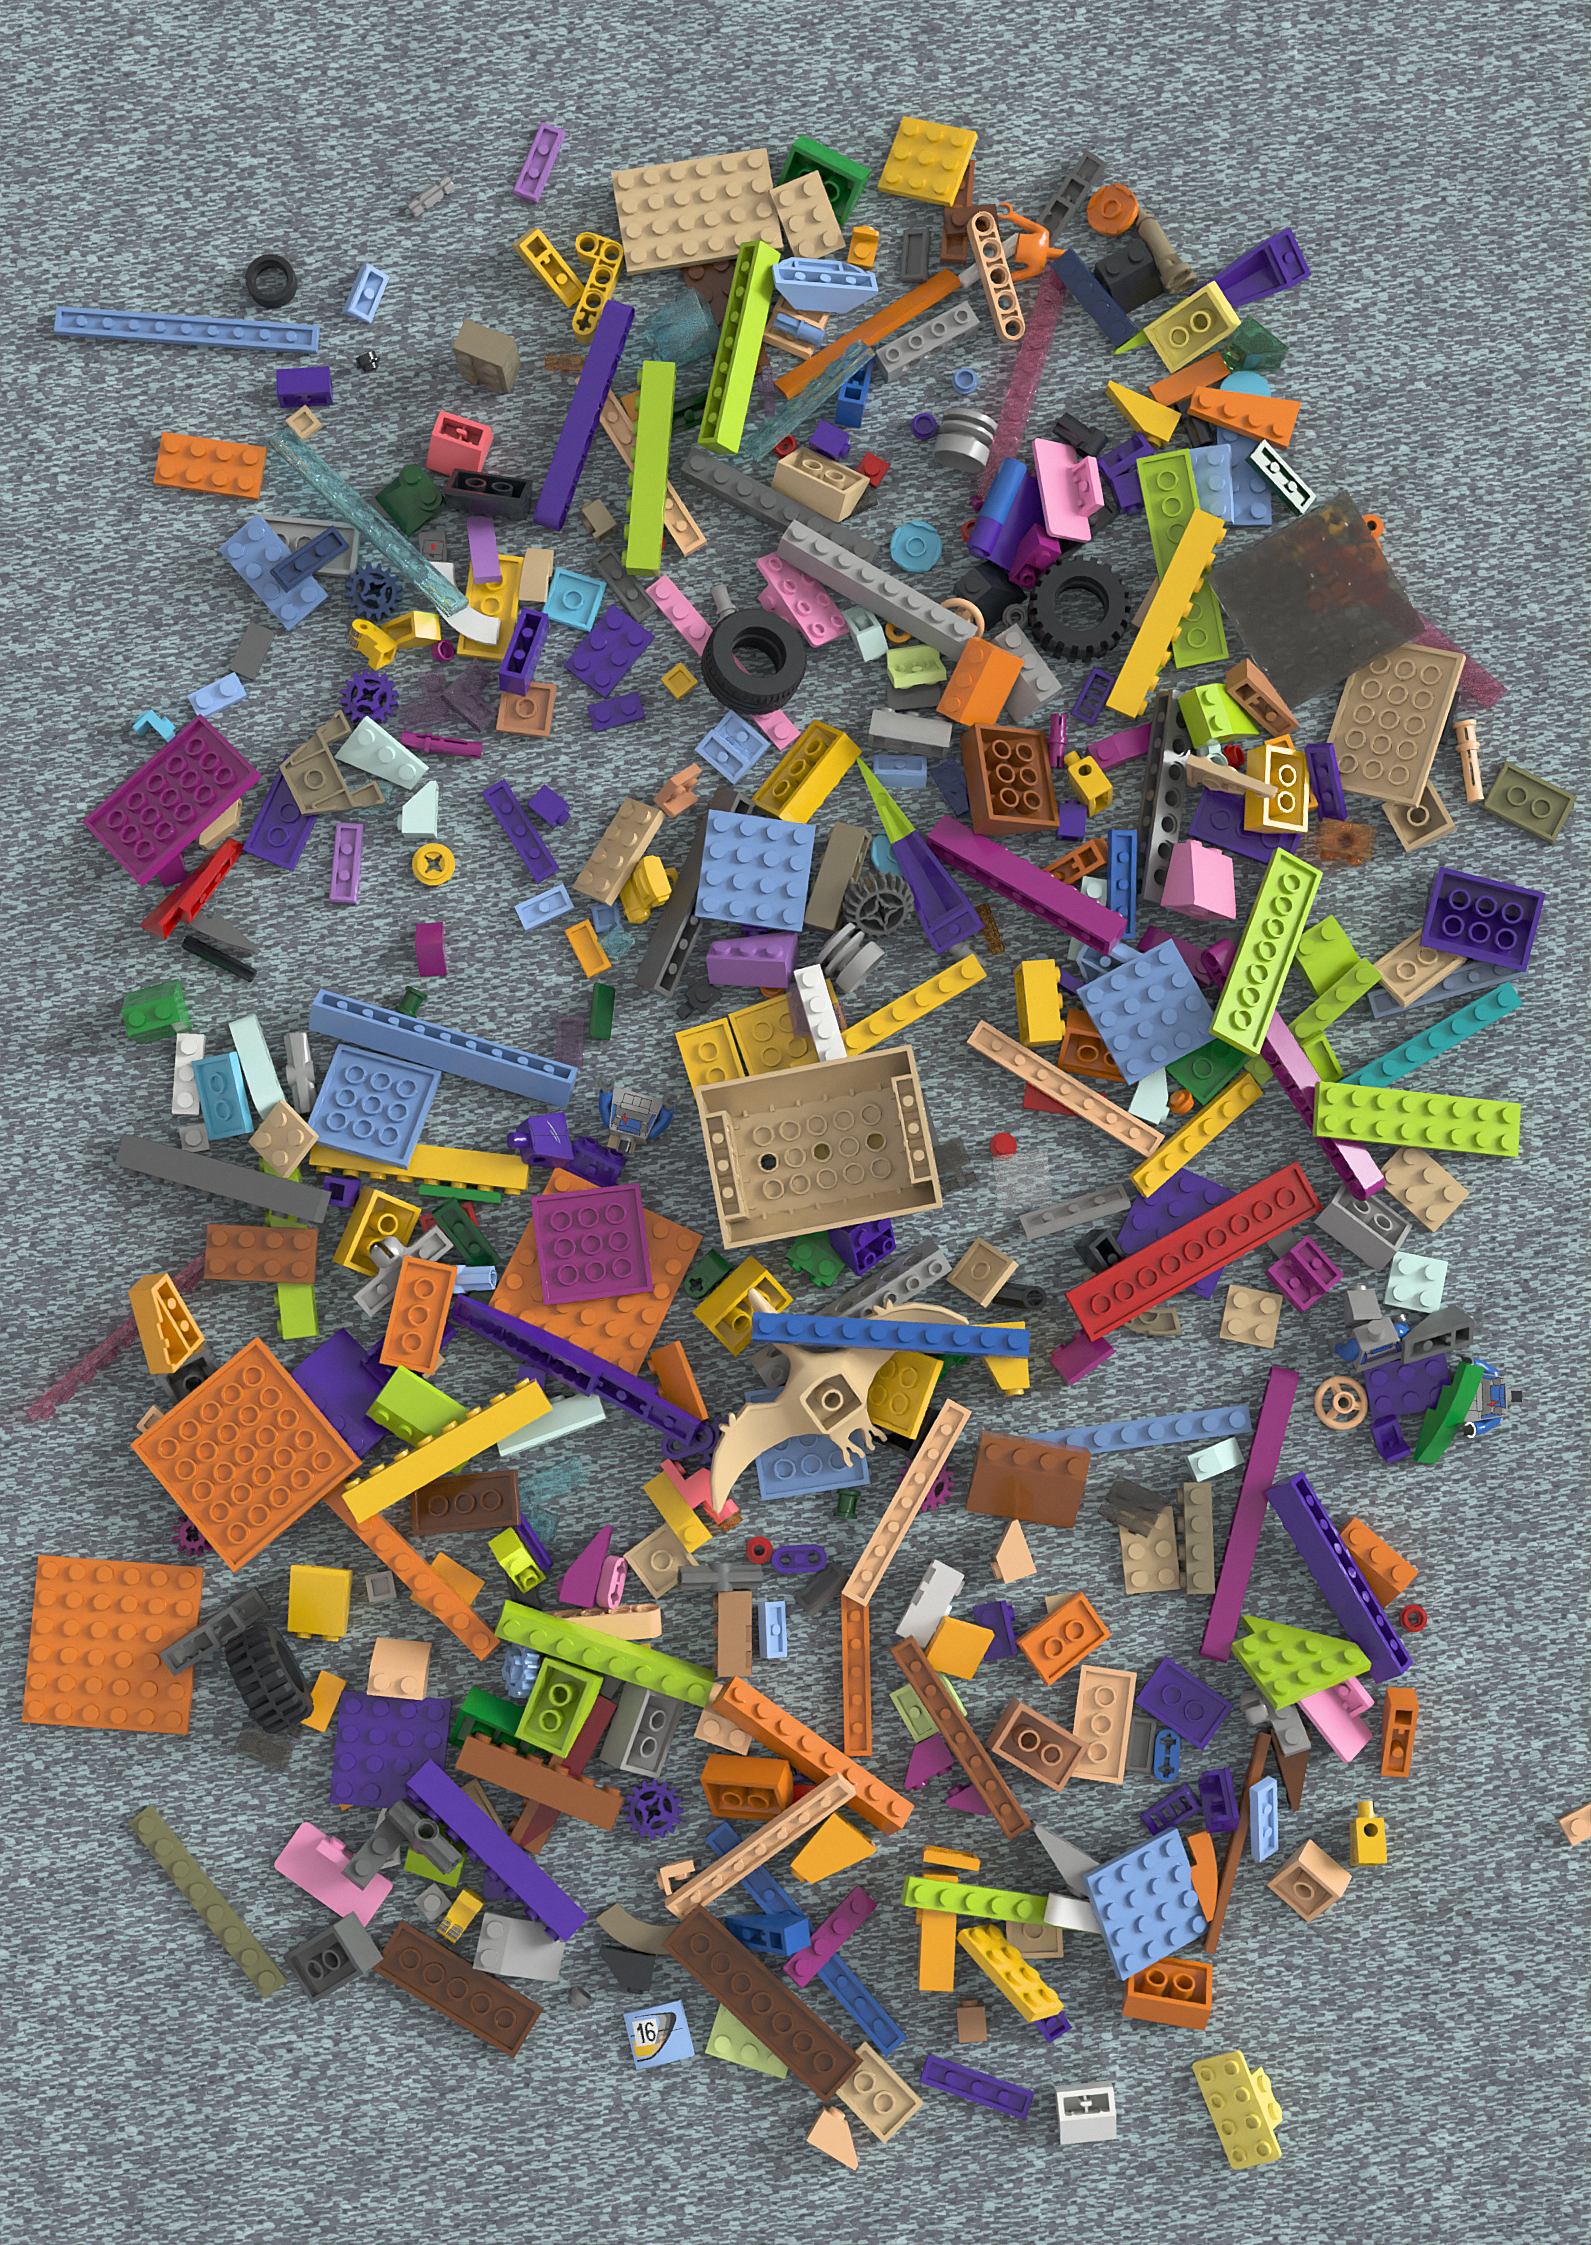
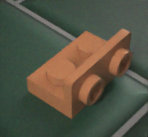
(677, 793)

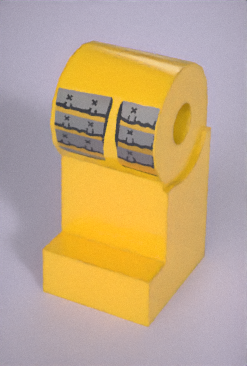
(372, 643)
(460, 1914)

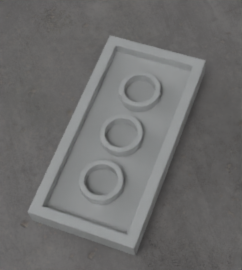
(300, 531)

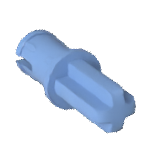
(799, 329)

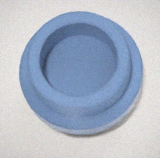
(964, 381)

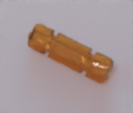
(564, 362)
(990, 931)

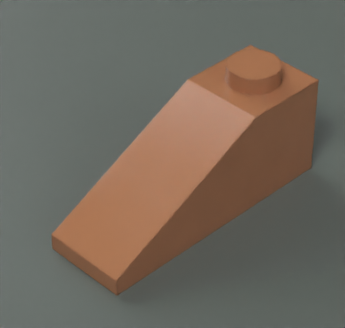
(1259, 698)

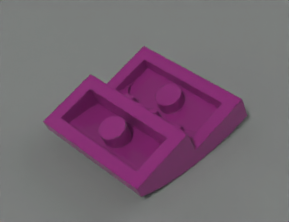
(1304, 1274)

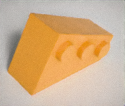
(163, 1323)

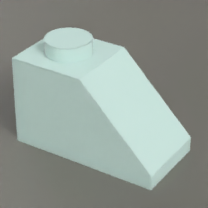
(865, 632)
(420, 813)
(1214, 1459)

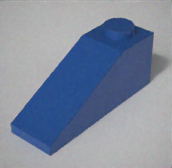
(853, 397)
(770, 1932)

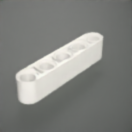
(1070, 1913)

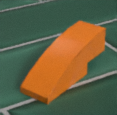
(1203, 1870)

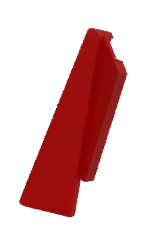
(194, 891)

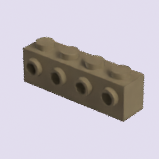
(837, 871)
(1197, 1538)

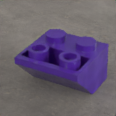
(863, 1243)

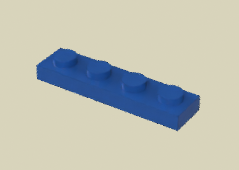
(1122, 876)

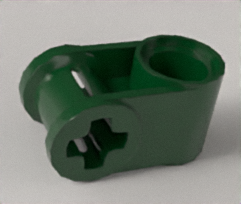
(710, 1271)

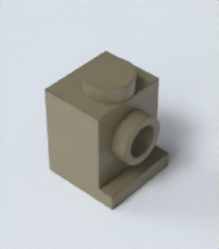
(598, 520)

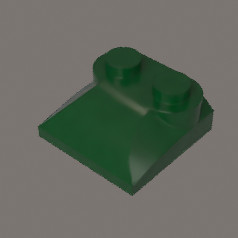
(411, 499)

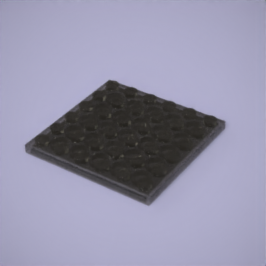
(1316, 601)

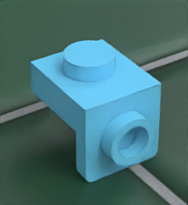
(150, 719)

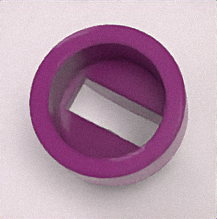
(442, 651)

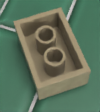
(486, 357)

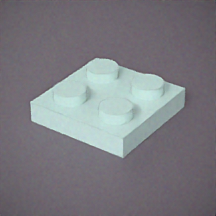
(1415, 1282)

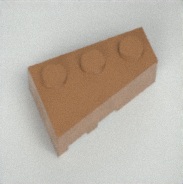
(733, 1633)

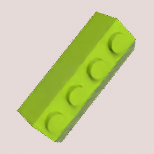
(415, 1409)

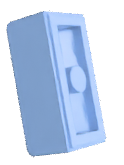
(366, 293)
(900, 770)

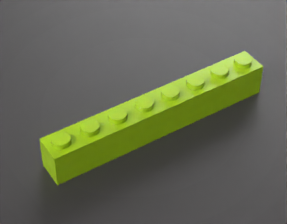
(738, 348)
(650, 468)
(295, 1300)
(604, 1653)

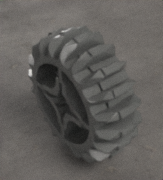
(894, 904)

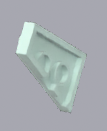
(381, 755)

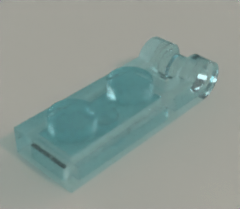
(552, 1483)

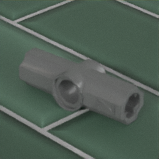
(719, 1577)
(435, 1848)

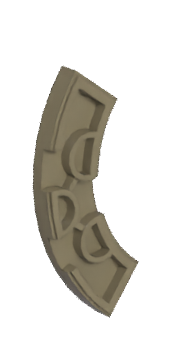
(1153, 1321)
(633, 1931)

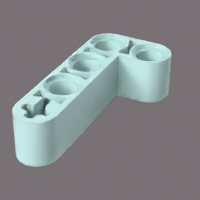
(257, 1064)

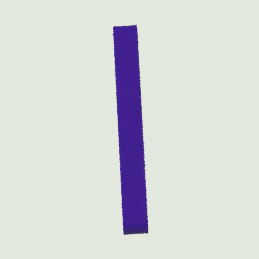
(584, 415)

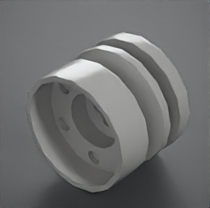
(964, 440)
(849, 958)

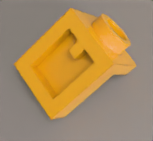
(863, 247)

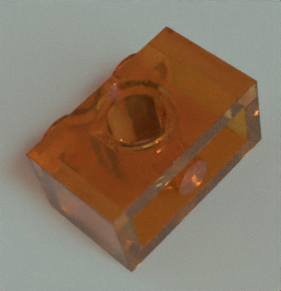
(1360, 838)

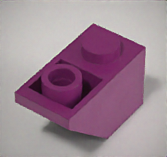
(1033, 556)
(927, 1759)
(967, 1799)

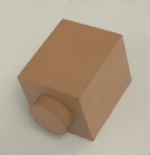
(971, 2021)

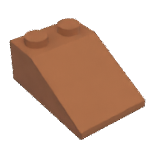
(1036, 1744)

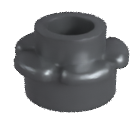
(579, 1998)

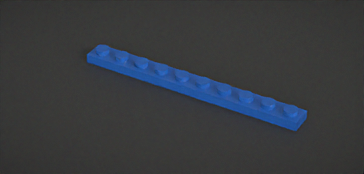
(890, 1335)
(835, 1971)

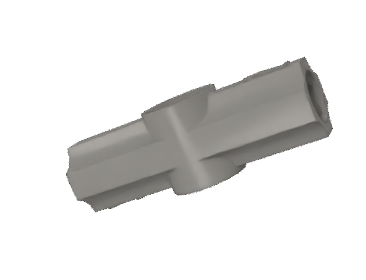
(301, 1072)

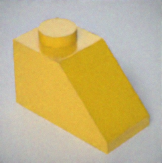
(414, 629)

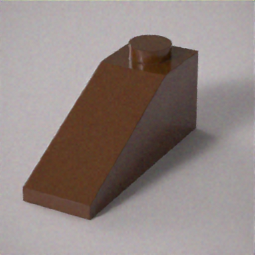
(1291, 1769)

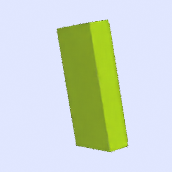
(1322, 1057)

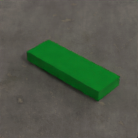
(460, 1194)

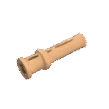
(1470, 746)

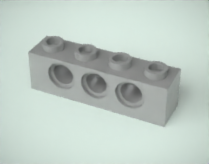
(927, 341)

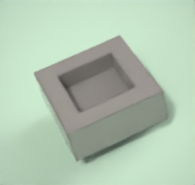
(195, 1138)
(381, 1586)
(433, 1901)

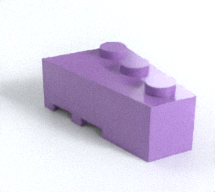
(754, 960)

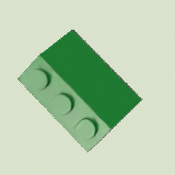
(841, 176)
(491, 1717)

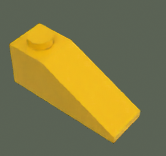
(549, 266)
(1144, 415)
(677, 1512)

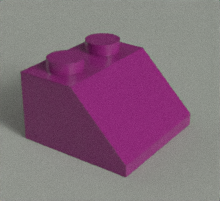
(1079, 1357)

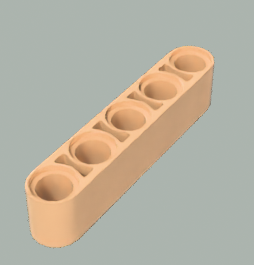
(997, 264)
(623, 1622)

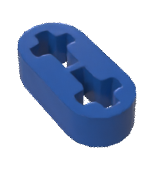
(1173, 1755)

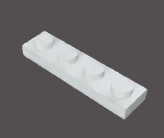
(819, 1013)

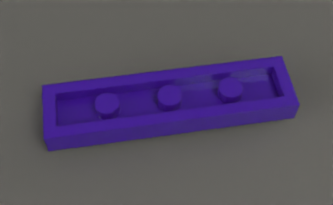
(520, 831)
(976, 2086)

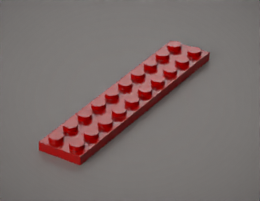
(1193, 1251)

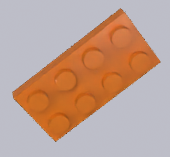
(210, 466)
(418, 1314)

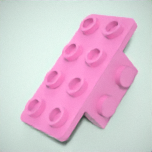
(1067, 489)
(800, 601)
(1337, 1717)
(316, 1866)

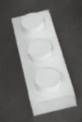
(185, 1092)

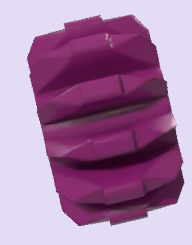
(192, 1545)

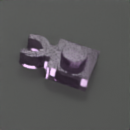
(766, 385)

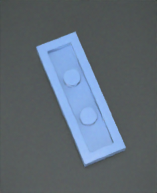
(1263, 1818)

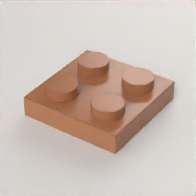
(528, 714)

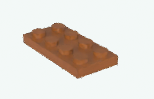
(261, 1254)

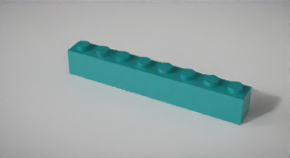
(1437, 1038)

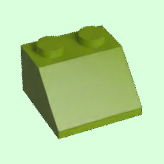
(421, 1865)

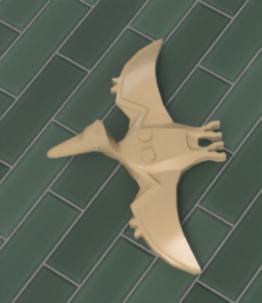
(820, 1397)

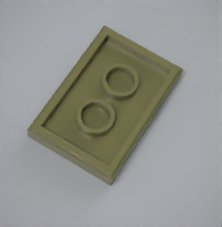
(1528, 802)

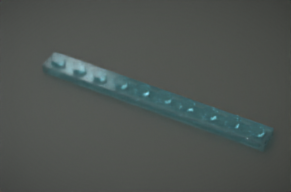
(368, 522)

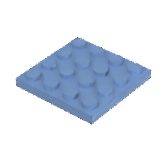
(754, 871)
(1148, 1012)
(373, 1106)
(806, 1461)
(1145, 1903)

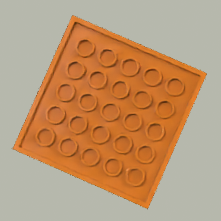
(611, 1327)
(246, 1454)
(101, 1641)

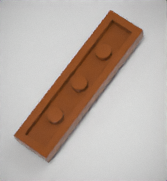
(955, 249)

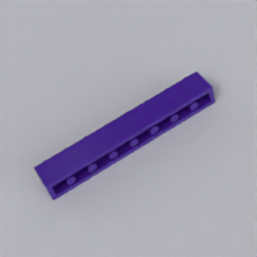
(1338, 1576)
(495, 1851)

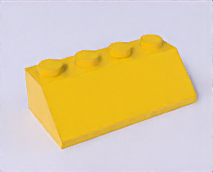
(807, 774)

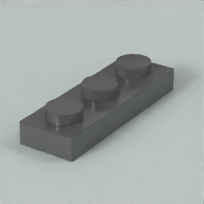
(373, 1854)

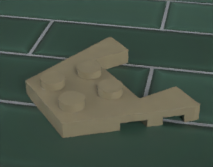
(317, 779)

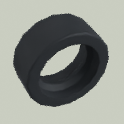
(271, 261)

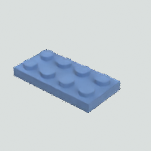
(1250, 491)
(253, 554)

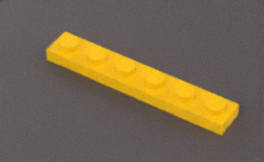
(1195, 1134)

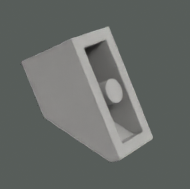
(1360, 1306)

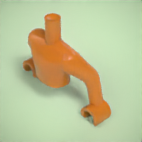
(1030, 248)

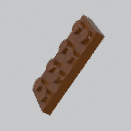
(466, 1503)

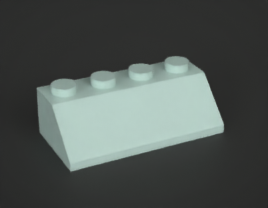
(564, 1418)

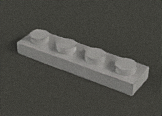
(1074, 1211)

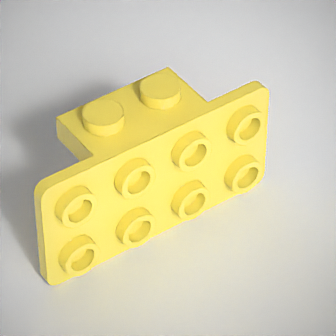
(1240, 2108)

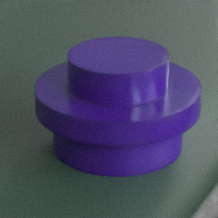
(923, 426)

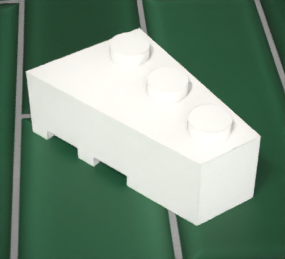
(930, 1602)

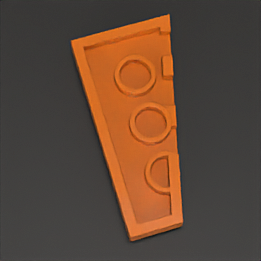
(1247, 414)

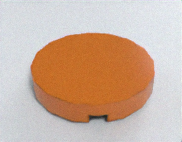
(1112, 209)

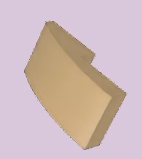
(536, 574)

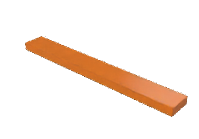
(871, 330)

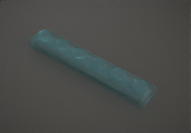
(808, 400)

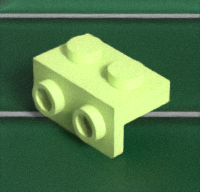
(914, 666)

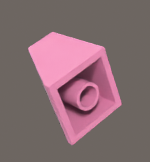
(1200, 883)

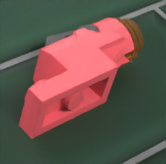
(697, 1491)

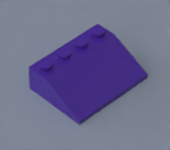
(1481, 918)
(343, 1391)

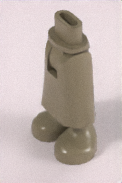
(1175, 274)

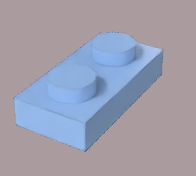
(217, 695)
(544, 907)
(772, 1629)

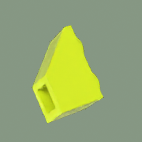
(516, 1560)

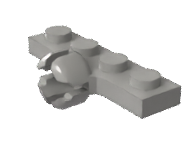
(383, 1285)
(1285, 1721)

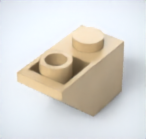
(221, 827)

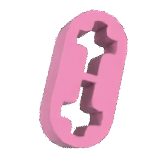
(612, 1582)

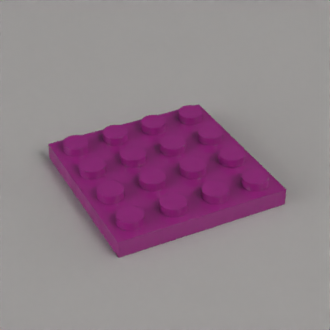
(591, 1244)

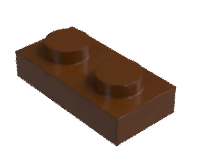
(957, 219)

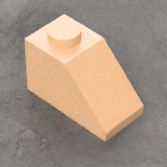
(832, 2135)

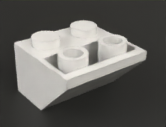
(1085, 2112)

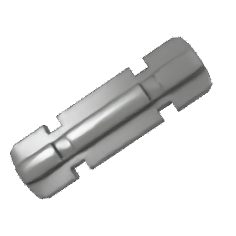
(430, 196)

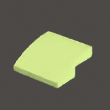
(915, 1714)

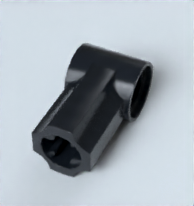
(1197, 429)
(1084, 439)
(1016, 1296)

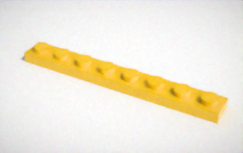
(906, 1009)

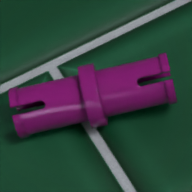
(1057, 740)

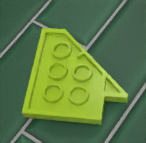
(1295, 1662)

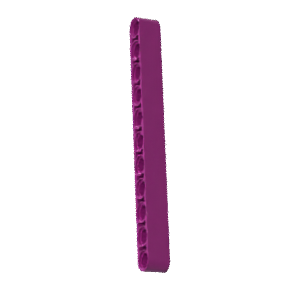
(1299, 1082)
(1248, 1519)

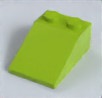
(1215, 716)
(1324, 955)
(558, 1705)

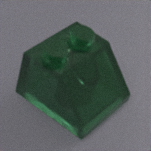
(1253, 348)

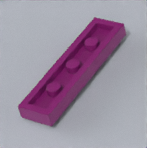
(829, 1937)

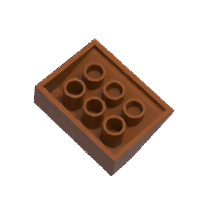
(1008, 780)
(1027, 1479)

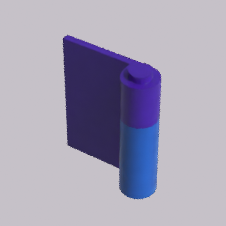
(1006, 514)

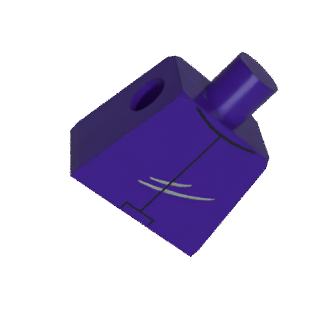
(543, 1141)

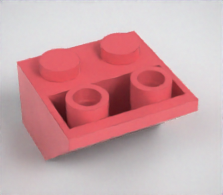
(458, 444)

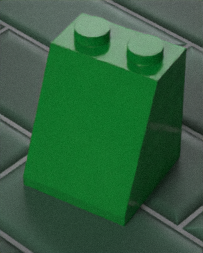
(156, 1012)

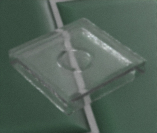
(1022, 1180)

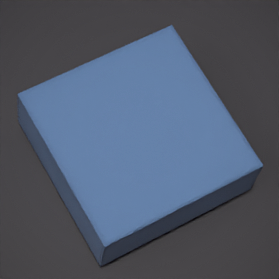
(605, 916)

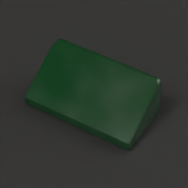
(688, 412)
(601, 1012)

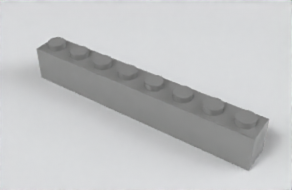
(875, 590)

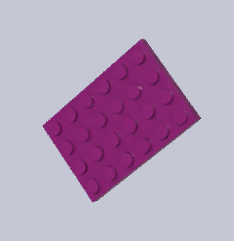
(171, 799)

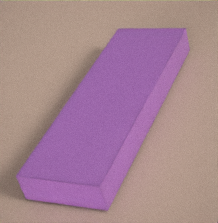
(539, 162)
(483, 549)
(346, 863)

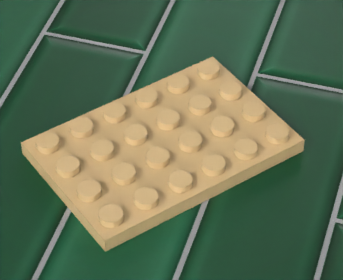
(695, 210)
(1394, 722)

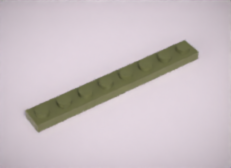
(208, 1901)

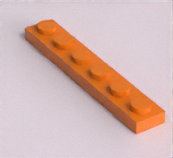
(856, 1678)

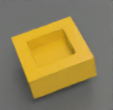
(679, 681)

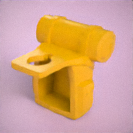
(646, 889)

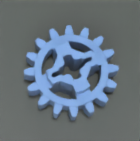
(520, 1670)

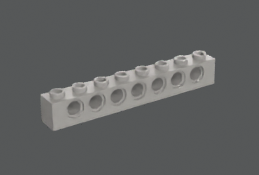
(894, 1282)

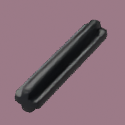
(219, 958)

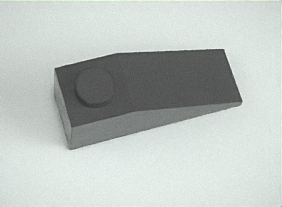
(1438, 1334)

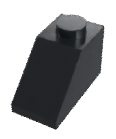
(1099, 1250)
(630, 1967)

